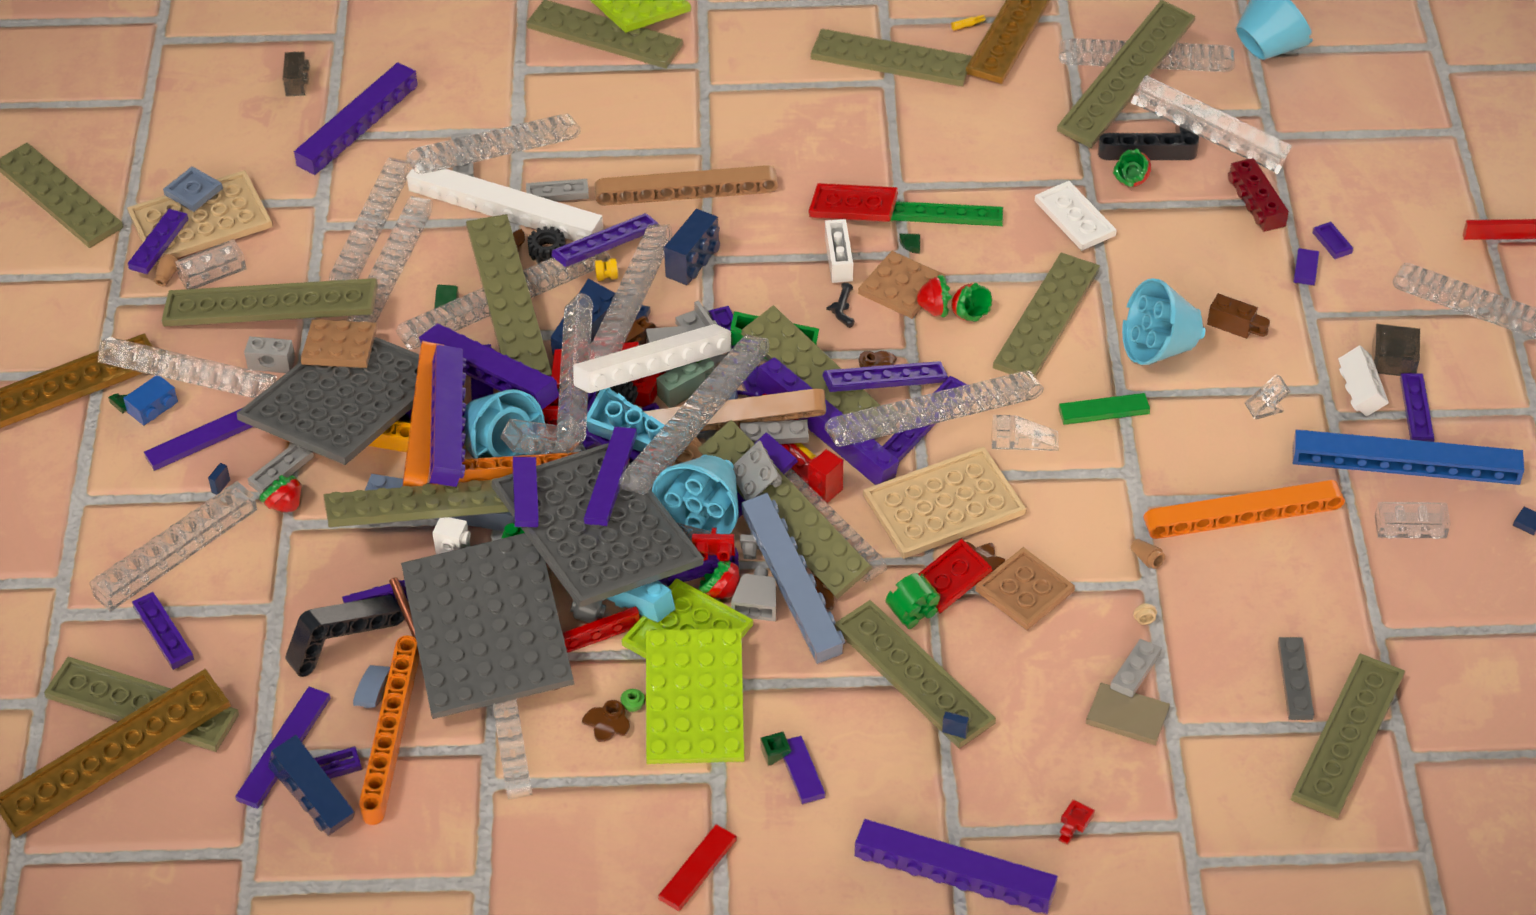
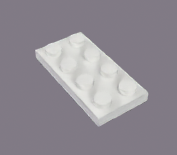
(1075, 215)

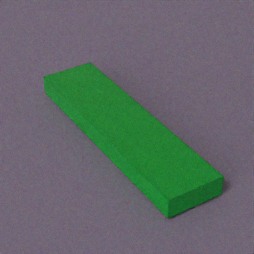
(1104, 408)

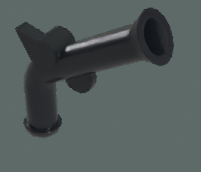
(838, 307)

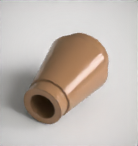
(165, 269)
(1149, 554)

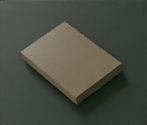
(1128, 716)

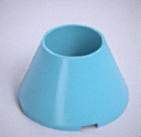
(1272, 28)
(488, 418)

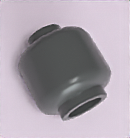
(589, 612)

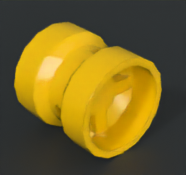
(611, 269)

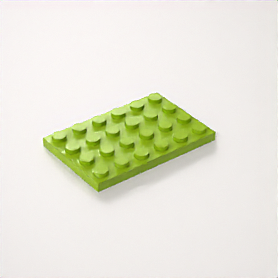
(694, 696)

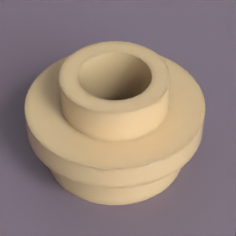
(1145, 614)

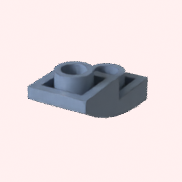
(371, 687)

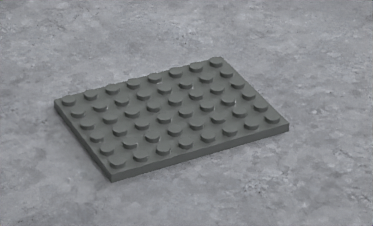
(338, 407)
(598, 560)
(486, 625)

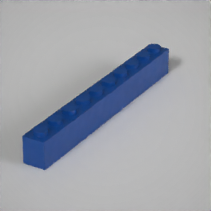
(1408, 457)

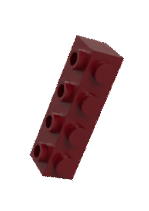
(1258, 194)

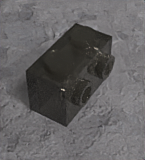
(295, 73)

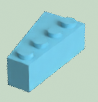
(613, 411)
(651, 600)

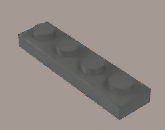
(1295, 678)

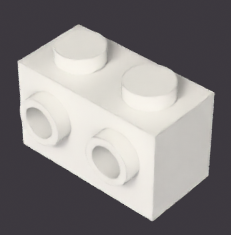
(450, 535)

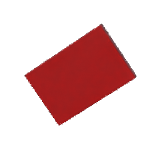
(955, 573)

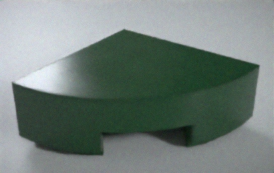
(910, 242)
(118, 402)

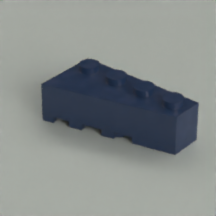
(601, 299)
(310, 785)

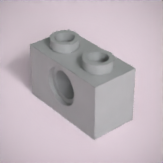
(269, 354)

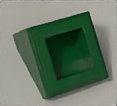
(445, 294)
(774, 747)

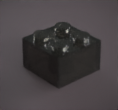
(1396, 349)

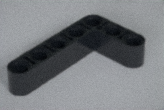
(1156, 146)
(335, 621)

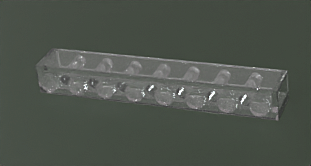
(1211, 124)

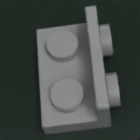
(695, 319)

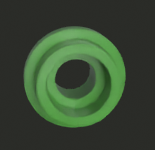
(632, 704)

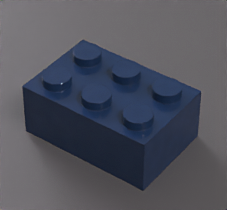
(691, 247)

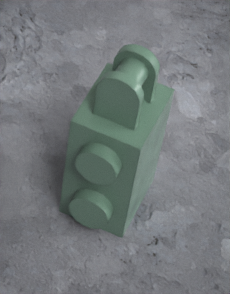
(682, 381)

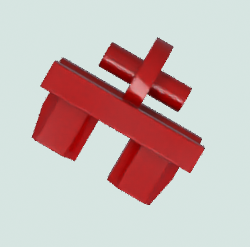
(715, 545)

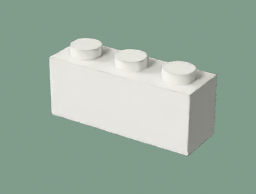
(838, 251)
(1362, 381)

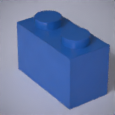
(150, 400)

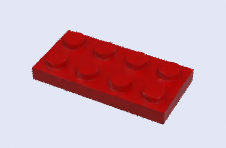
(853, 202)

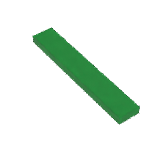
(948, 213)

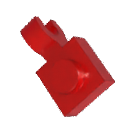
(1075, 817)

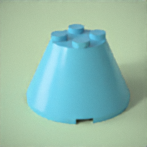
(1159, 323)
(700, 493)

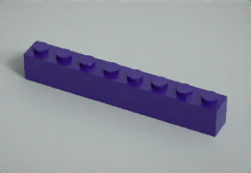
(355, 118)
(495, 368)
(446, 416)
(865, 456)
(956, 866)

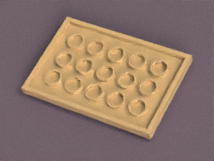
(224, 217)
(944, 502)

